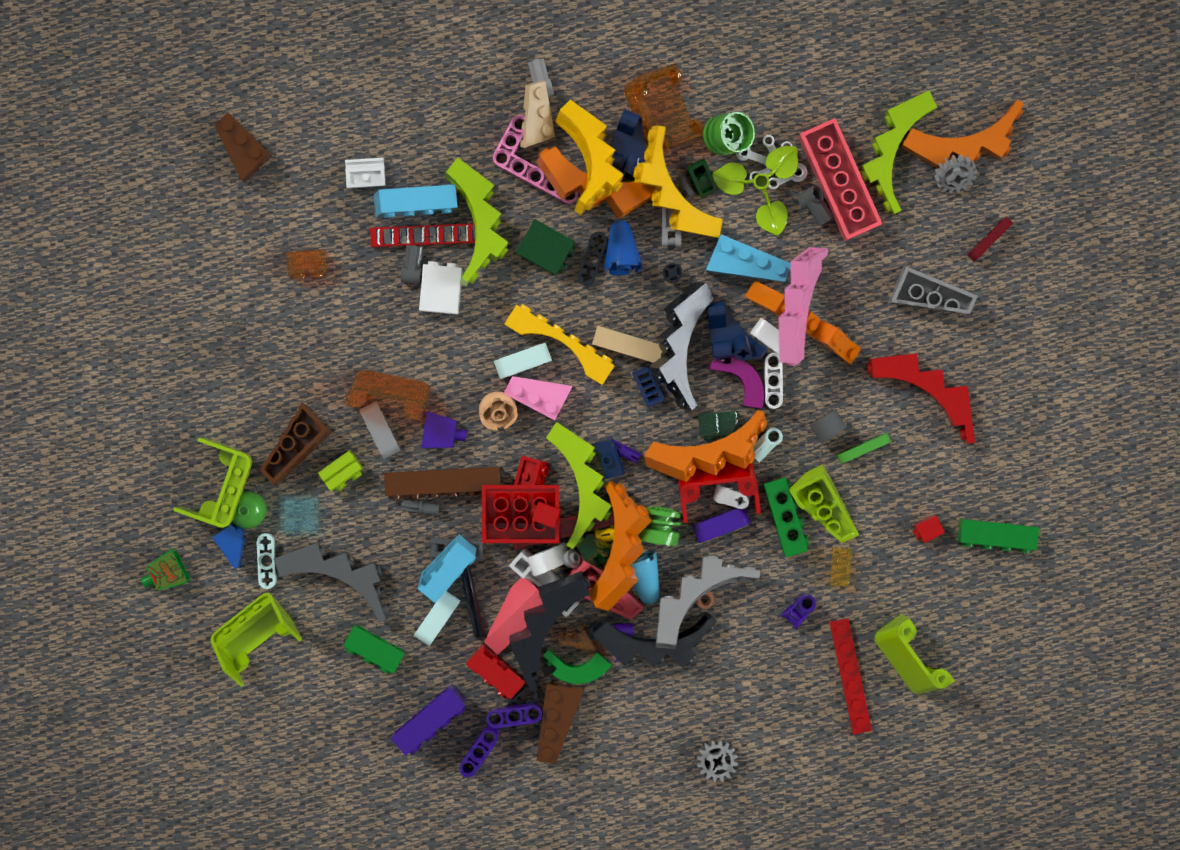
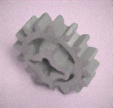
(955, 174)
(727, 767)

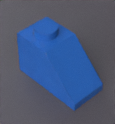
(231, 544)

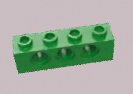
(800, 543)

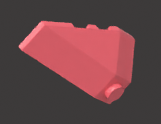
(510, 618)

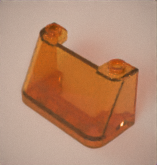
(660, 103)
(413, 392)

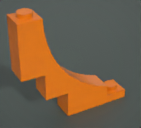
(568, 179)

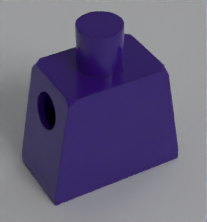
(441, 432)

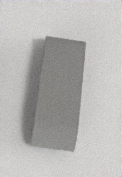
(379, 430)

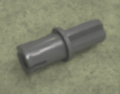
(419, 507)

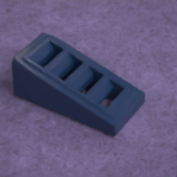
(660, 398)

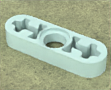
(273, 575)

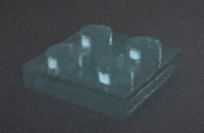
(300, 514)

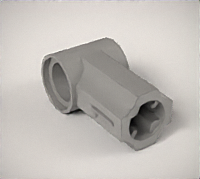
(539, 72)

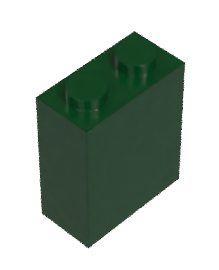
(546, 248)

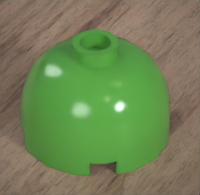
(250, 510)

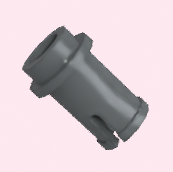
(685, 185)

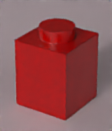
(545, 514)
(928, 529)

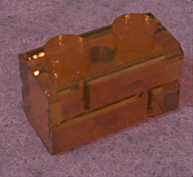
(307, 263)

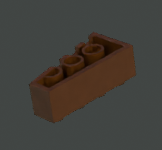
(299, 440)
(558, 713)

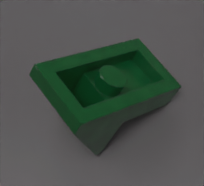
(702, 178)

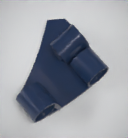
(628, 144)
(728, 336)

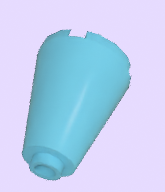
(648, 580)

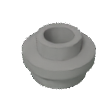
(571, 559)

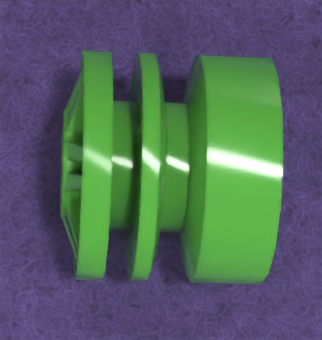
(729, 133)
(660, 526)

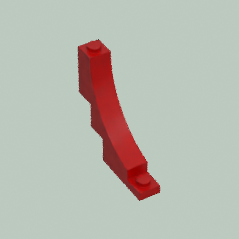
(952, 400)

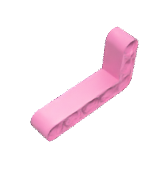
(529, 168)

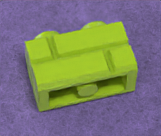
(340, 471)

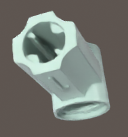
(764, 445)

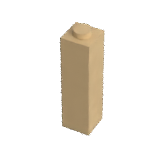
(627, 345)

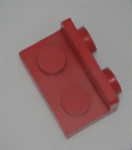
(531, 471)

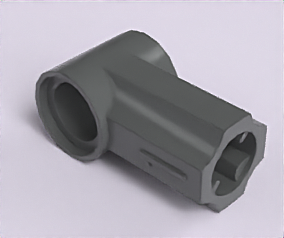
(813, 200)
(412, 266)

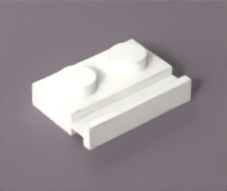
(365, 173)

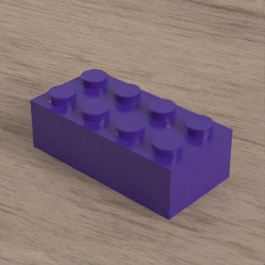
(430, 718)

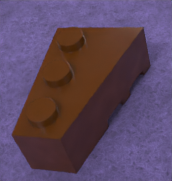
(241, 147)

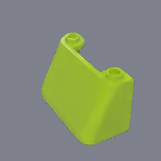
(893, 642)

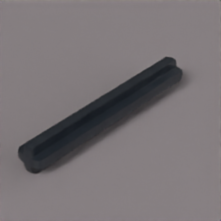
(472, 602)

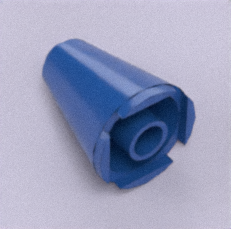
(622, 250)

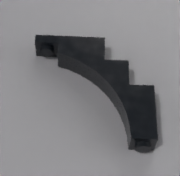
(555, 598)

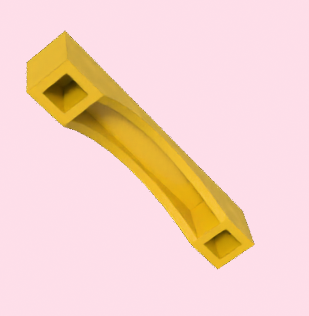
(526, 323)

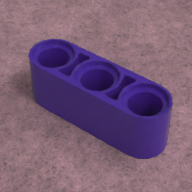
(720, 524)
(506, 721)
(475, 758)

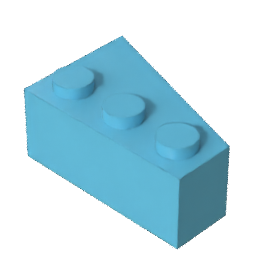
(446, 568)

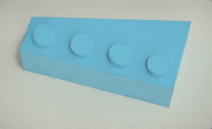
(415, 200)
(745, 261)

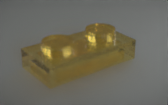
(840, 566)

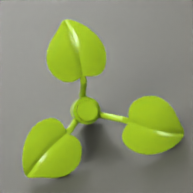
(732, 178)

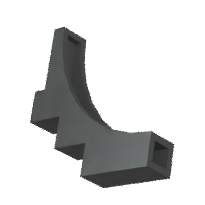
(341, 567)

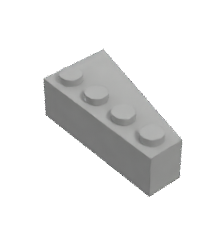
(925, 291)

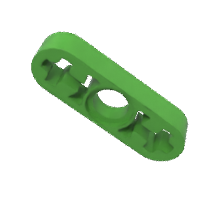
(864, 448)

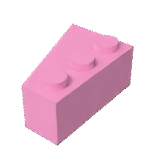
(539, 395)

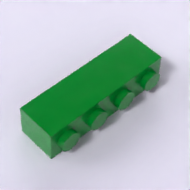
(998, 534)

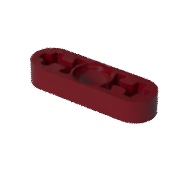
(992, 236)

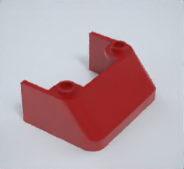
(746, 480)

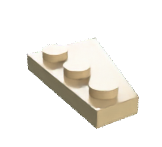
(538, 118)

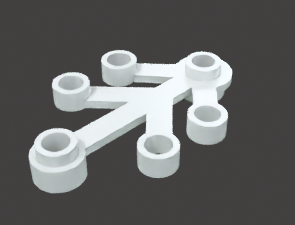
(761, 159)

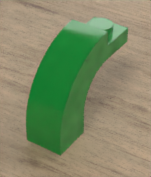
(577, 674)

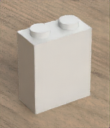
(440, 288)

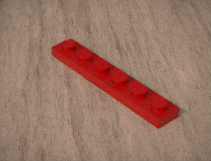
(850, 676)

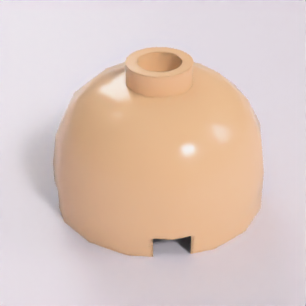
(497, 410)

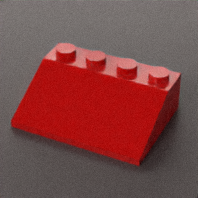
(508, 516)

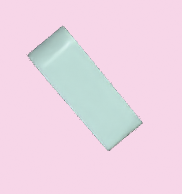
(522, 360)
(436, 618)

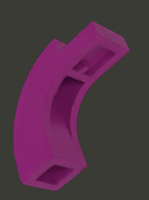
(749, 377)

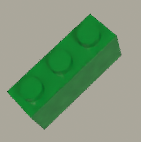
(374, 649)

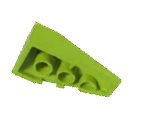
(822, 501)

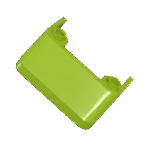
(223, 511)
(249, 630)

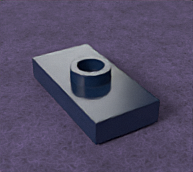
(609, 458)

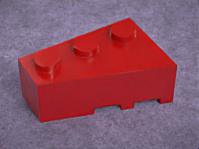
(495, 671)

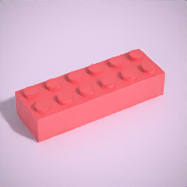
(839, 179)

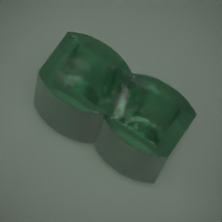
(717, 424)

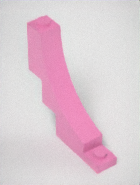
(792, 323)

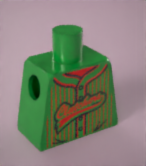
(166, 572)

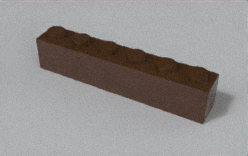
(440, 481)

